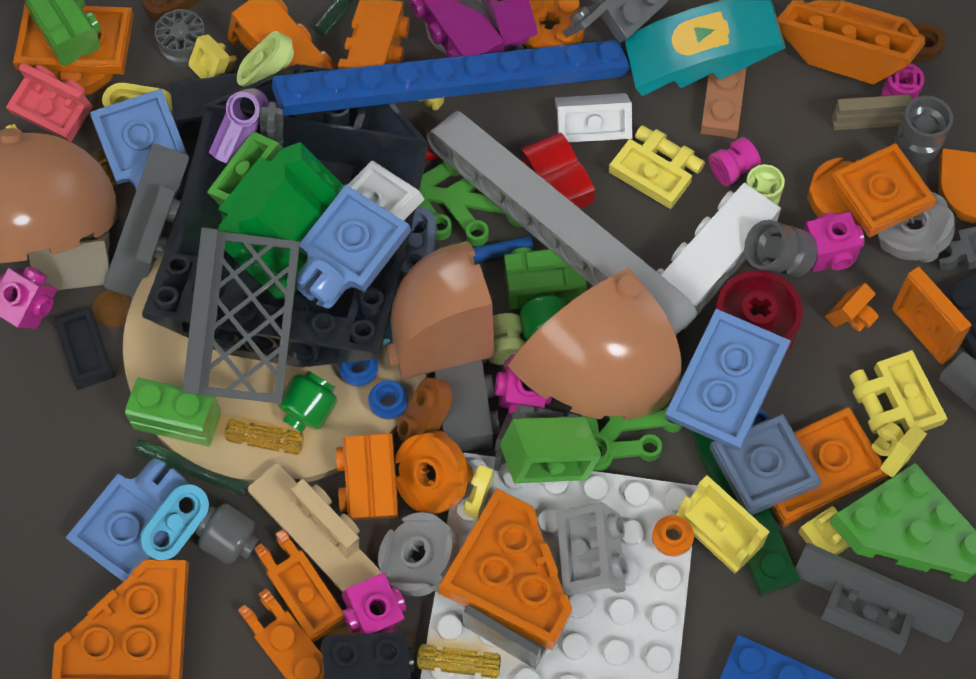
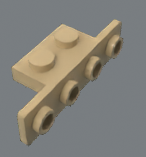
(314, 526)

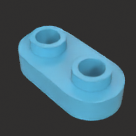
(174, 522)

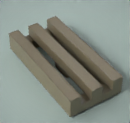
(869, 112)

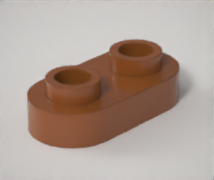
(426, 409)

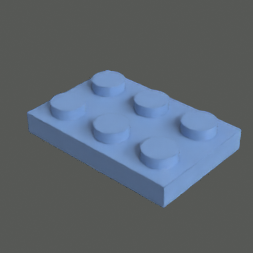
(727, 379)

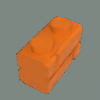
(368, 477)

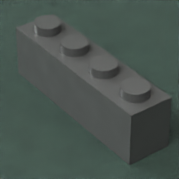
(469, 417)

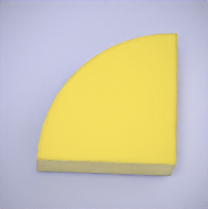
(483, 483)

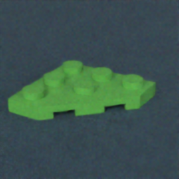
(911, 524)

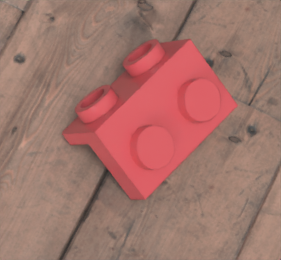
(49, 102)

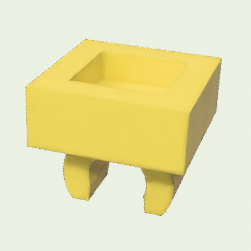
(209, 58)
(899, 449)
(823, 534)

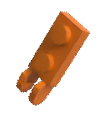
(301, 589)
(284, 641)

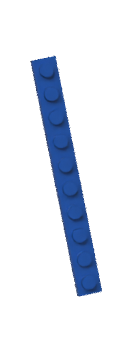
(448, 77)

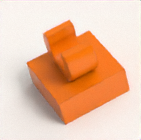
(853, 309)

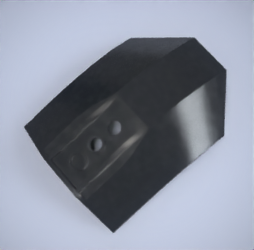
(318, 335)

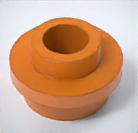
(672, 547)

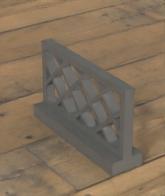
(204, 315)

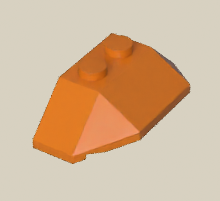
(850, 38)

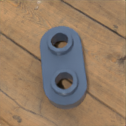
(422, 243)

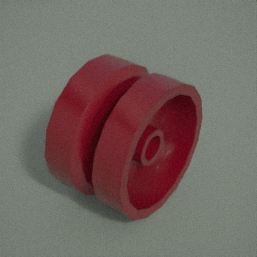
(764, 302)

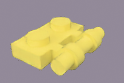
(650, 172)
(907, 390)

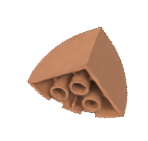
(49, 195)
(441, 314)
(605, 352)

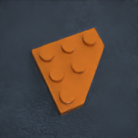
(510, 572)
(132, 629)

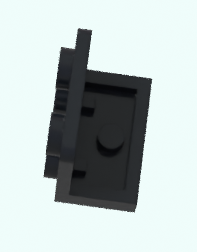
(367, 656)

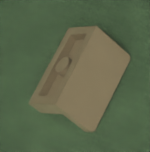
(76, 267)

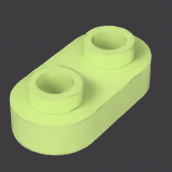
(266, 59)

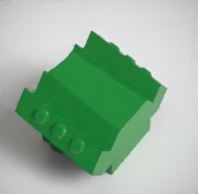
(278, 202)

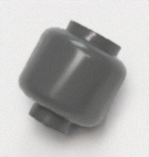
(227, 533)

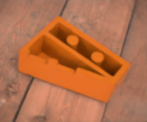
(259, 18)
(376, 34)

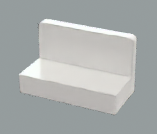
(594, 117)

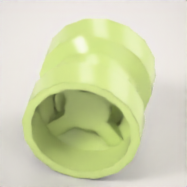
(767, 181)
(507, 337)

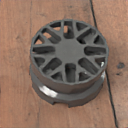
(178, 36)

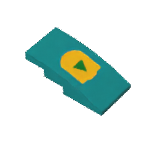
(703, 41)

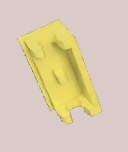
(723, 524)

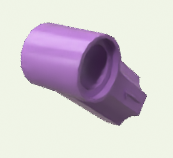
(236, 125)

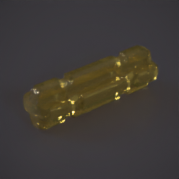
(264, 436)
(458, 661)

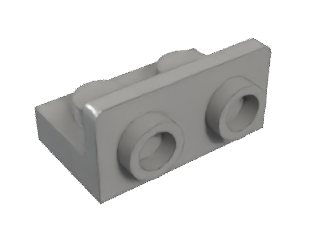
(591, 549)

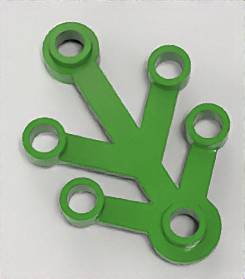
(457, 200)
(614, 450)

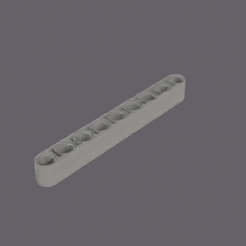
(548, 213)

